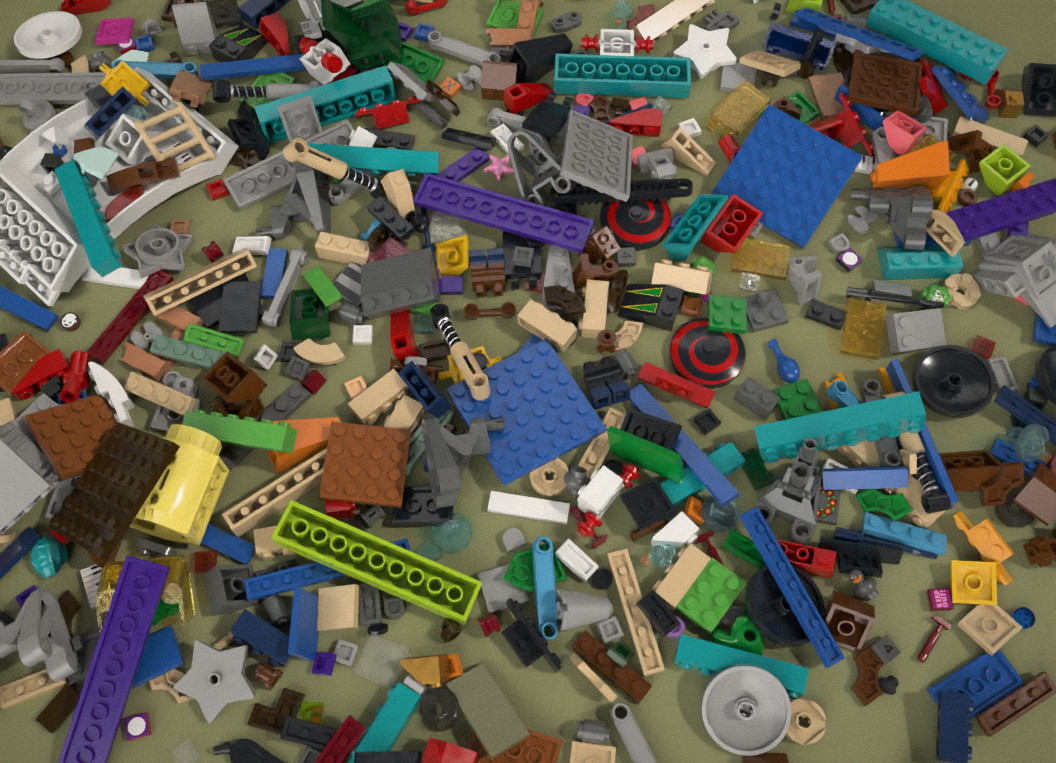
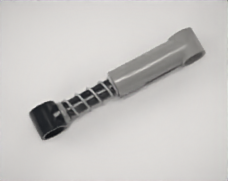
(224, 92)

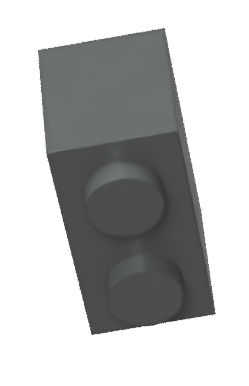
(756, 398)

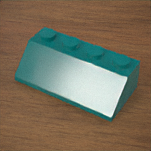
(693, 225)
(913, 264)

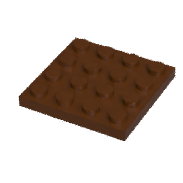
(885, 82)

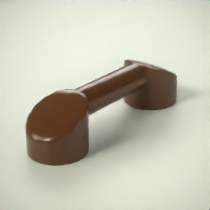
(507, 311)

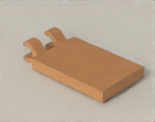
(190, 87)
(823, 91)

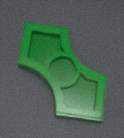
(894, 505)

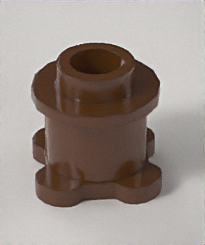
(606, 340)
(267, 675)

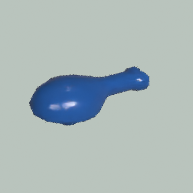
(787, 367)

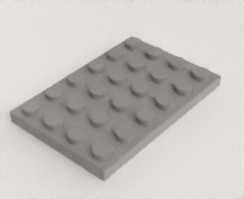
(597, 155)

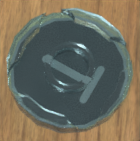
(719, 517)

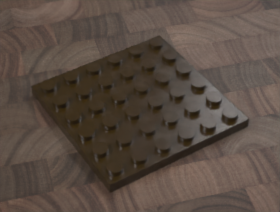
(113, 489)

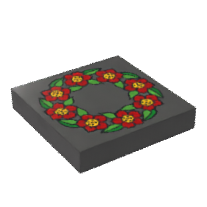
(827, 506)

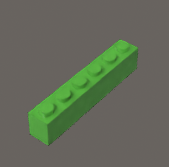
(244, 432)

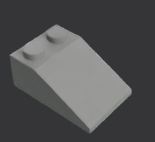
(195, 27)
(915, 330)

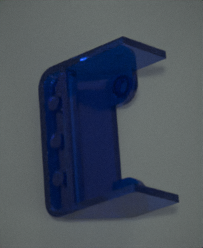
(793, 45)

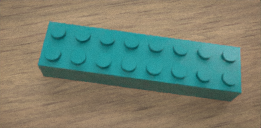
(938, 38)
(622, 75)
(332, 101)
(842, 426)

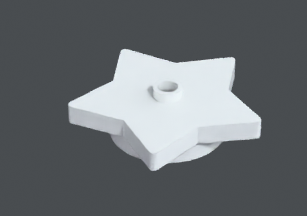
(706, 50)

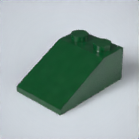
(308, 316)

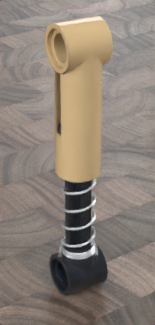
(300, 151)
(461, 353)
(933, 499)

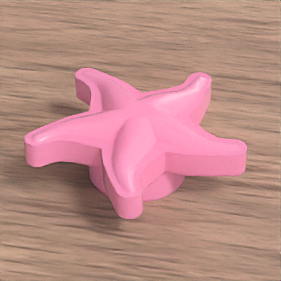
(499, 167)

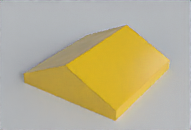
(452, 256)
(973, 582)

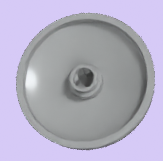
(746, 709)

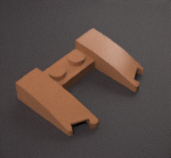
(525, 27)
(154, 365)

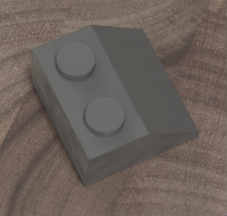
(227, 588)

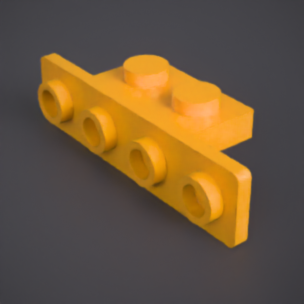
(948, 190)
(988, 542)

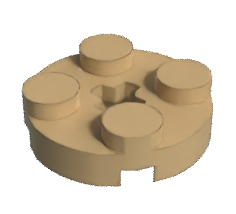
(968, 285)
(549, 487)
(816, 722)

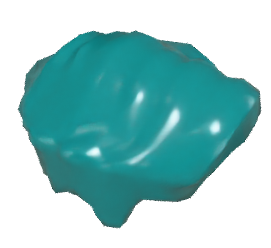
(48, 556)

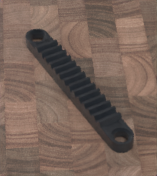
(638, 190)

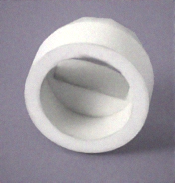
(970, 180)

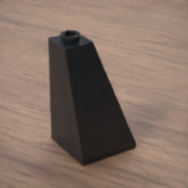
(537, 56)

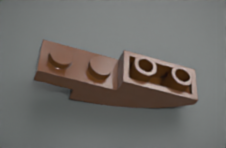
(142, 175)

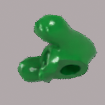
(742, 636)

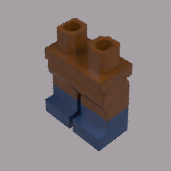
(487, 278)

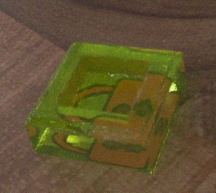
(312, 711)

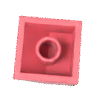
(903, 132)

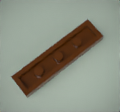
(624, 678)
(1015, 704)

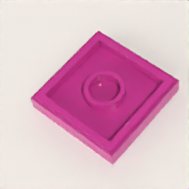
(114, 31)

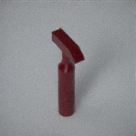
(831, 7)
(580, 517)
(711, 550)
(932, 639)

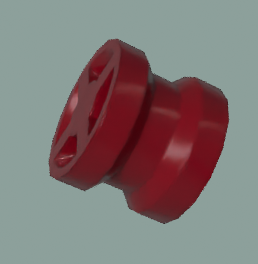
(212, 251)
(489, 624)

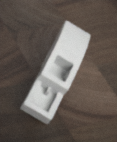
(112, 392)

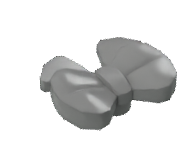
(466, 78)
(861, 224)
(143, 341)

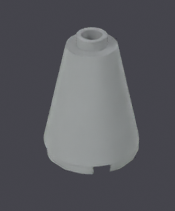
(580, 609)

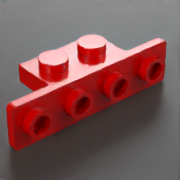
(391, 114)
(850, 131)
(676, 385)

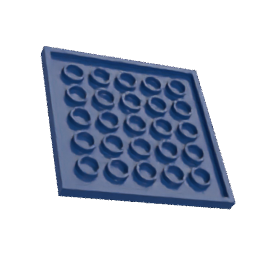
(789, 174)
(540, 409)

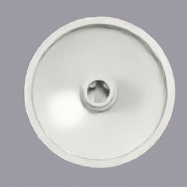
(48, 34)

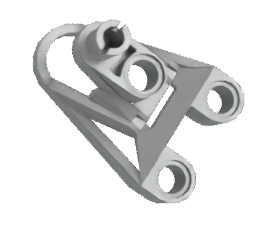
(34, 643)

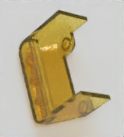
(176, 589)

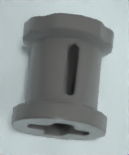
(377, 513)

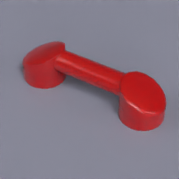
(412, 8)
(993, 101)

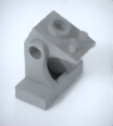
(659, 170)
(801, 279)

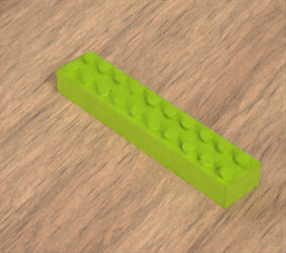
(377, 562)

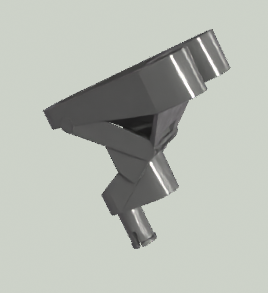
(539, 146)
(312, 187)
(910, 218)
(451, 454)
(800, 514)

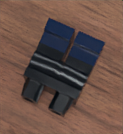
(605, 382)

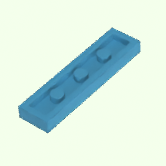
(904, 533)

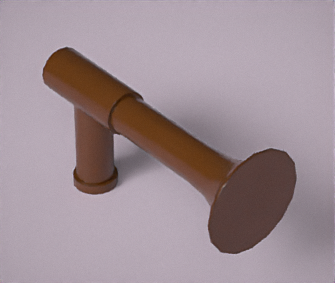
(431, 370)

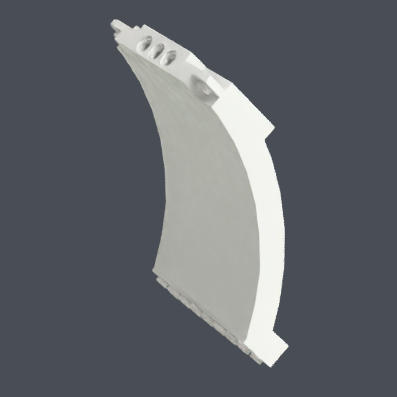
(38, 230)

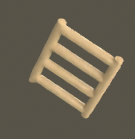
(189, 124)

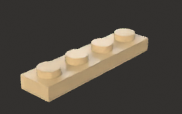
(159, 393)
(600, 445)

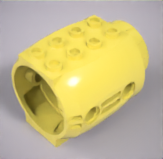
(186, 490)

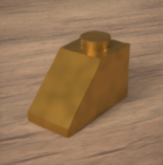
(1011, 102)
(428, 669)

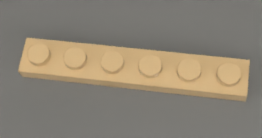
(638, 623)

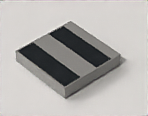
(349, 284)

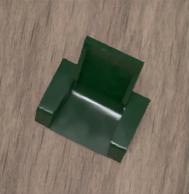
(364, 34)

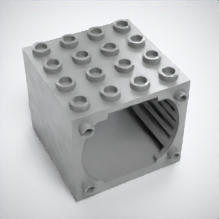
(24, 475)

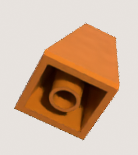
(922, 167)
(310, 440)

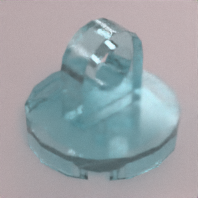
(1030, 441)
(453, 535)

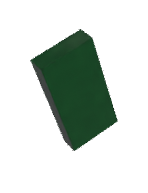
(756, 470)

